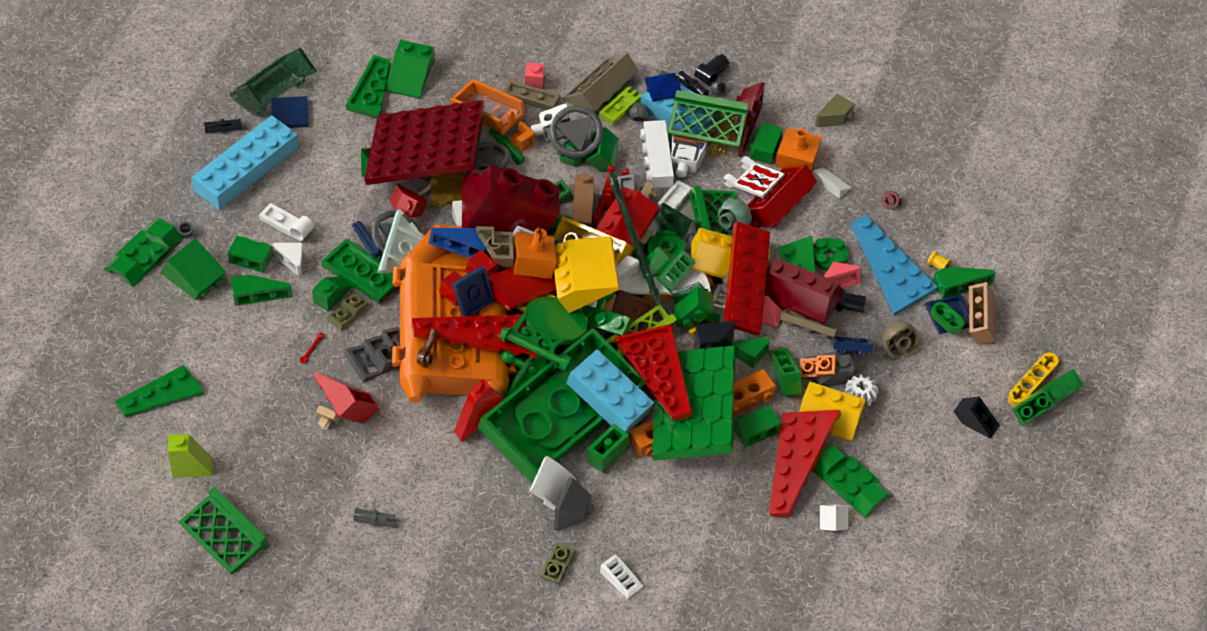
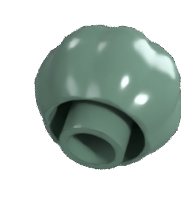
(734, 211)

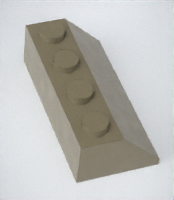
(602, 82)

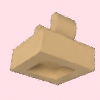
(646, 188)
(327, 416)

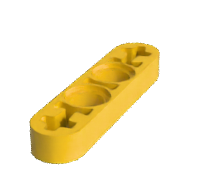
(1030, 378)

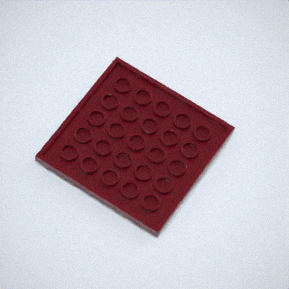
(425, 142)

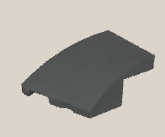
(374, 350)

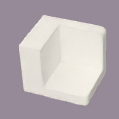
(834, 517)

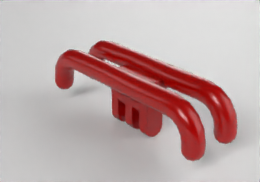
(607, 196)

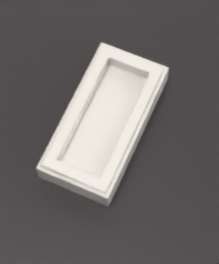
(676, 195)

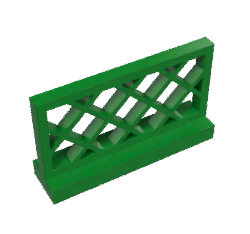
(707, 104)
(701, 206)
(239, 523)

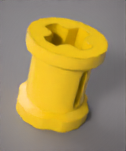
(938, 261)

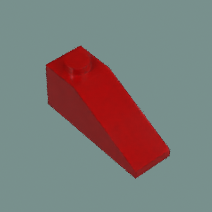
(478, 403)

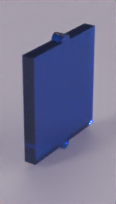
(662, 86)

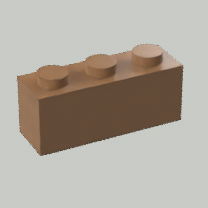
(982, 313)

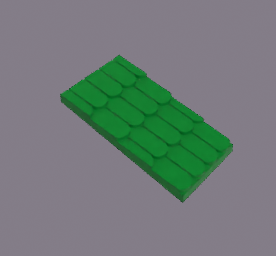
(710, 392)

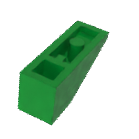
(958, 279)
(256, 289)
(786, 372)

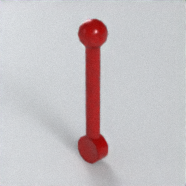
(303, 359)

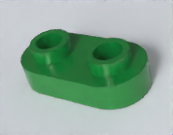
(948, 318)

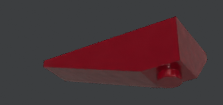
(754, 97)

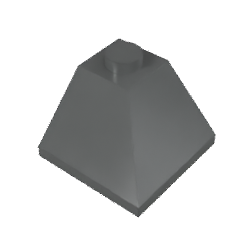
(844, 370)
(572, 505)

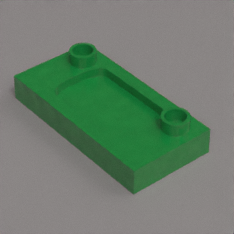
(546, 413)

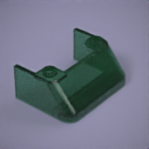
(273, 81)

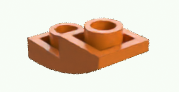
(818, 367)

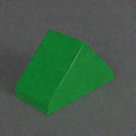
(751, 350)

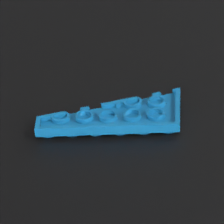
(894, 271)

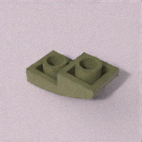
(349, 310)
(557, 563)

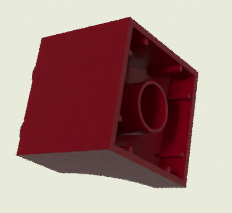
(508, 200)

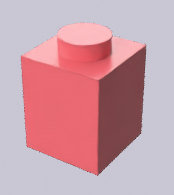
(534, 74)

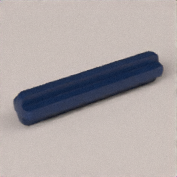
(366, 238)

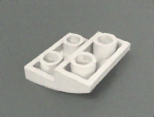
(550, 482)

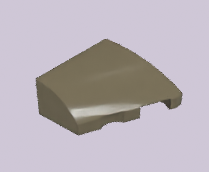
(498, 245)

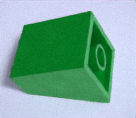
(194, 270)

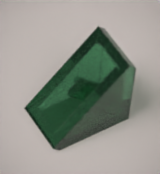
(672, 220)

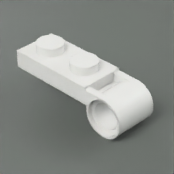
(287, 222)

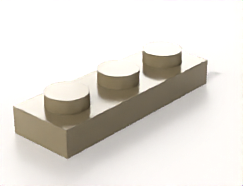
(532, 95)
(792, 318)

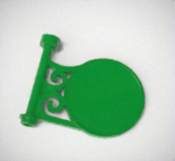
(547, 323)

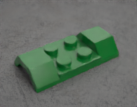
(144, 251)
(850, 480)

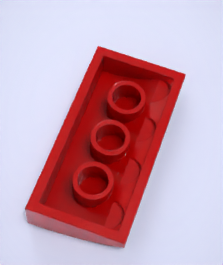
(518, 290)

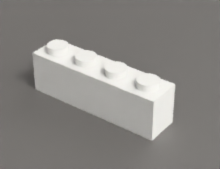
(657, 154)

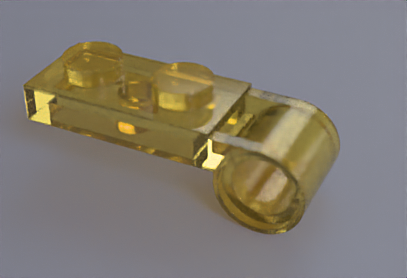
(716, 149)

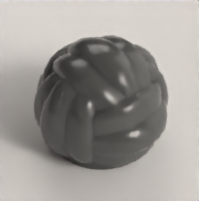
(638, 112)

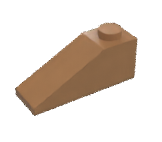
(583, 199)

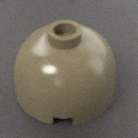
(903, 336)

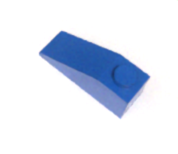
(457, 240)

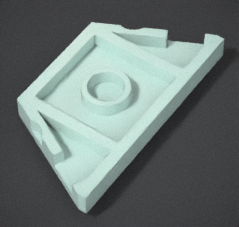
(400, 242)

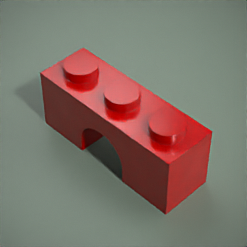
(473, 263)

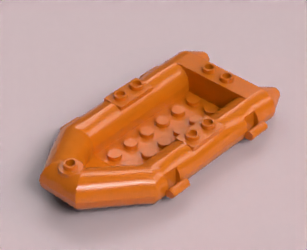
(454, 366)

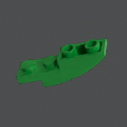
(1047, 396)

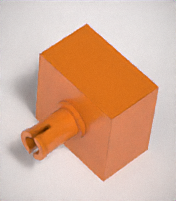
(798, 149)
(534, 254)

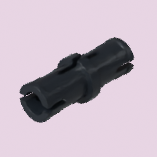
(683, 78)
(234, 125)

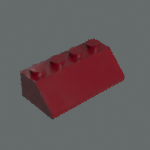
(802, 290)

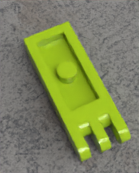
(620, 105)

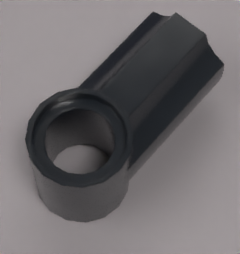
(710, 71)
(851, 302)

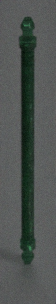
(654, 292)

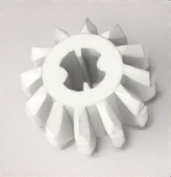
(862, 388)

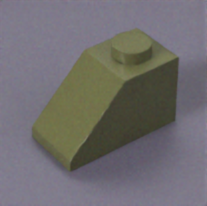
(835, 112)

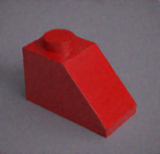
(407, 201)

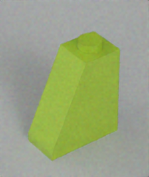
(188, 457)

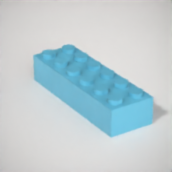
(245, 162)

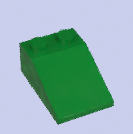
(410, 69)

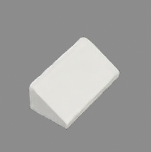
(831, 182)

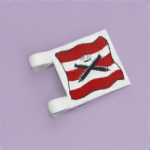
(756, 180)

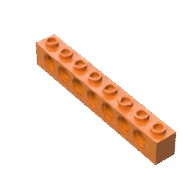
(747, 391)

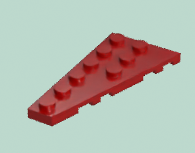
(477, 331)
(657, 363)
(798, 451)

